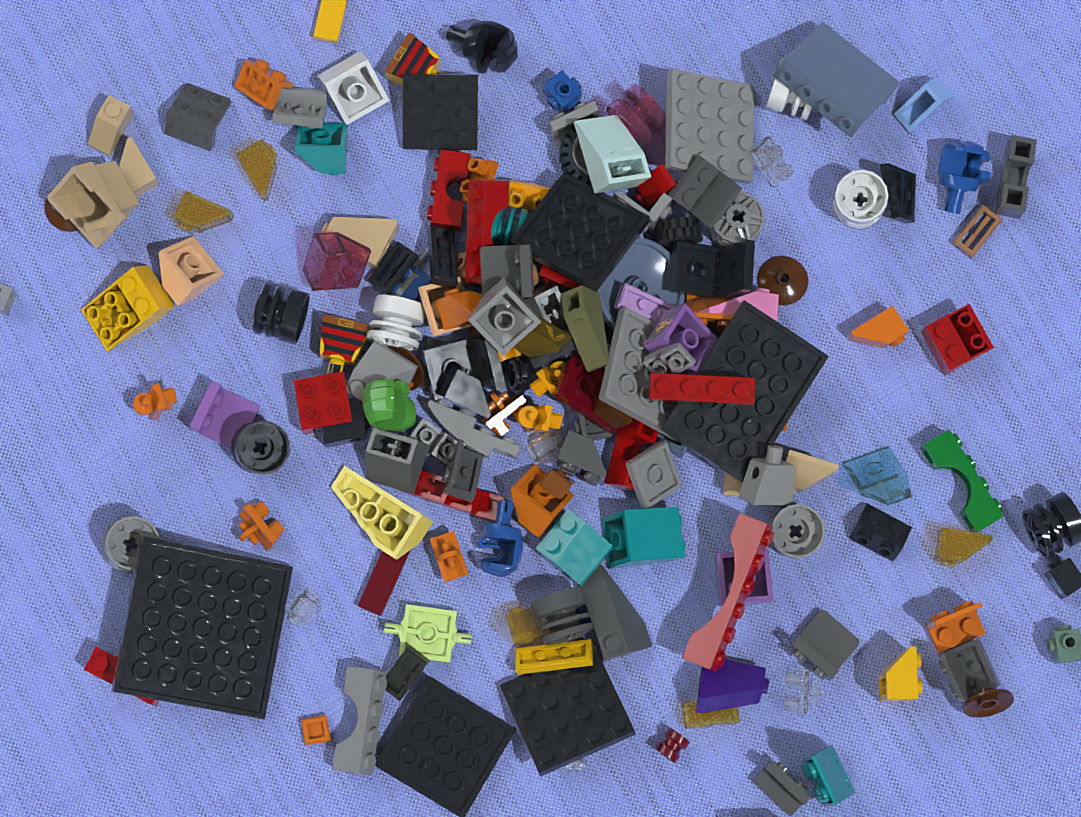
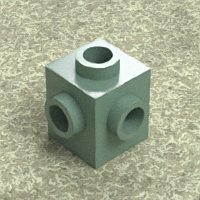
(1058, 648)

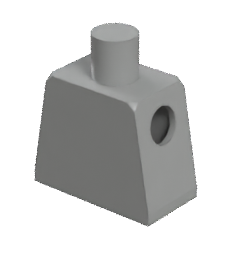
(769, 480)

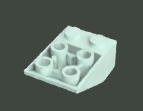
(611, 154)

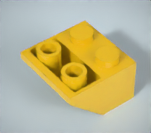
(900, 679)

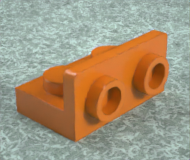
(261, 82)

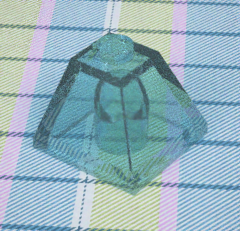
(879, 476)

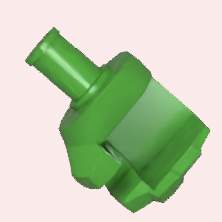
(388, 405)

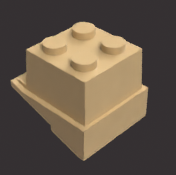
(94, 199)

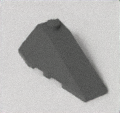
(615, 621)

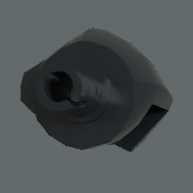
(485, 42)

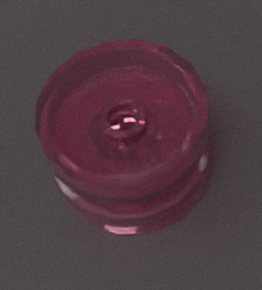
(639, 114)

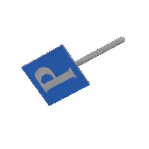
(411, 281)

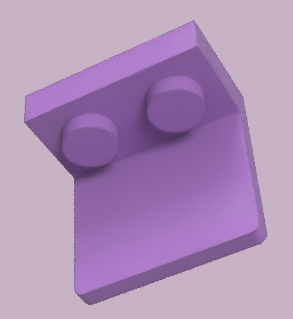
(222, 414)

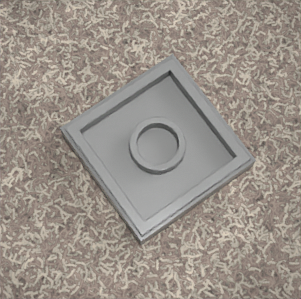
(653, 474)

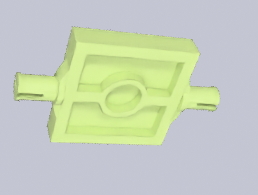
(429, 632)

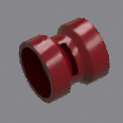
(671, 746)

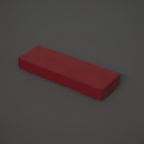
(382, 583)

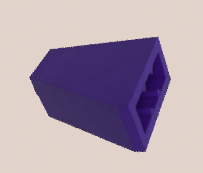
(731, 686)

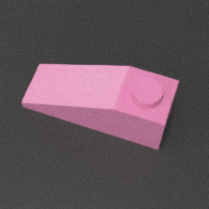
(760, 298)

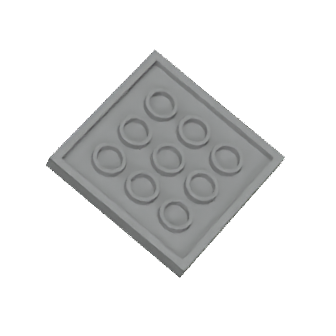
(709, 120)
(625, 375)

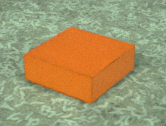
(316, 730)

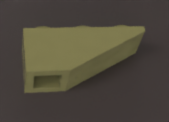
(586, 324)

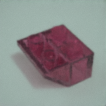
(335, 262)

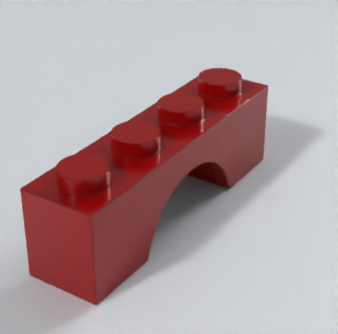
(485, 201)
(701, 389)

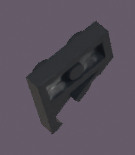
(901, 192)

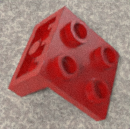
(322, 401)

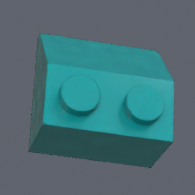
(574, 547)

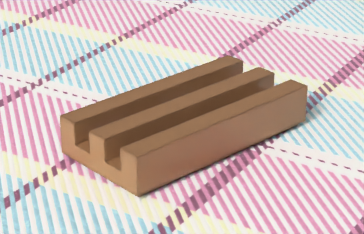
(964, 247)

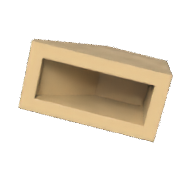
(110, 125)
(136, 169)

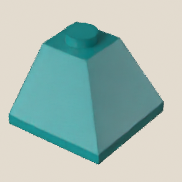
(324, 147)

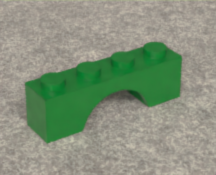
(947, 454)

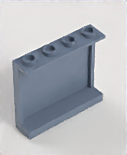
(835, 79)

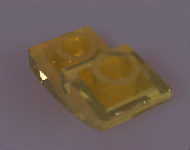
(705, 720)

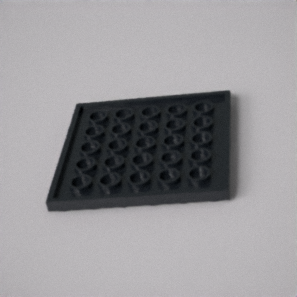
(202, 628)

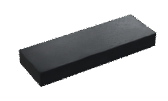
(442, 256)

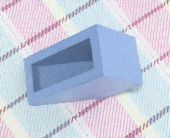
(924, 104)

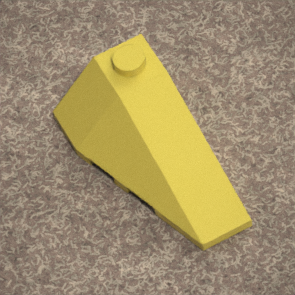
(384, 518)

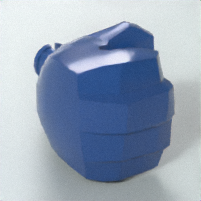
(961, 171)
(503, 538)

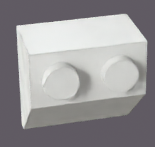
(353, 87)

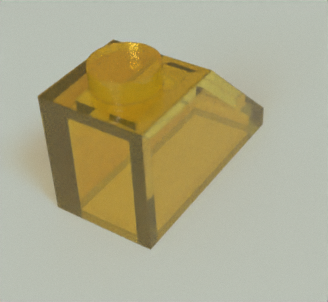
(260, 166)
(200, 214)
(543, 340)
(957, 545)
(521, 626)

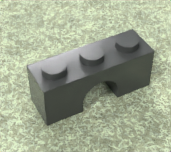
(1013, 182)

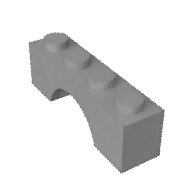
(358, 751)

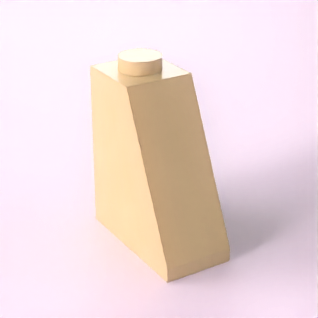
(371, 232)

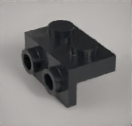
(880, 532)

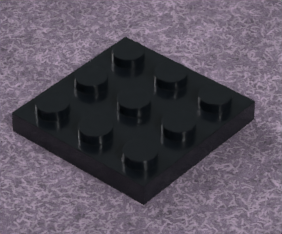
(440, 111)

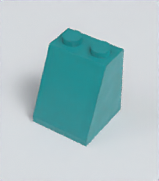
(643, 536)

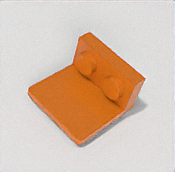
(711, 320)
(956, 628)

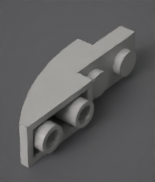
(462, 426)

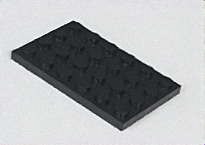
(783, 372)

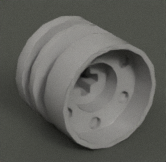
(728, 232)
(122, 531)
(810, 532)

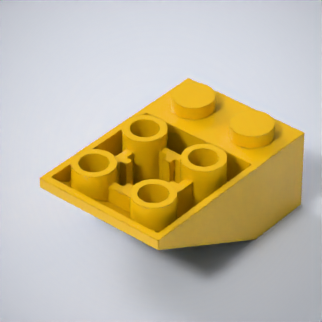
(127, 307)

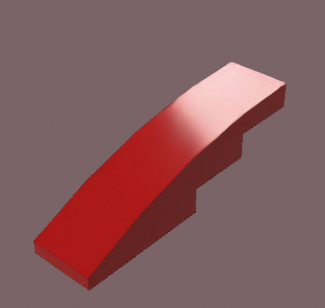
(431, 489)

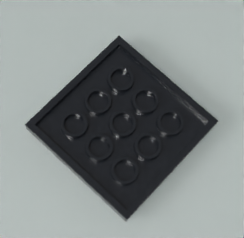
(580, 231)
(567, 713)
(445, 747)

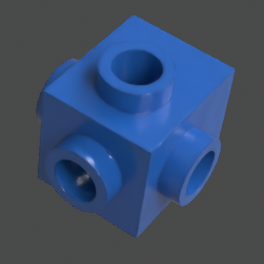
(562, 92)

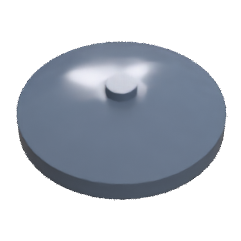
(645, 268)

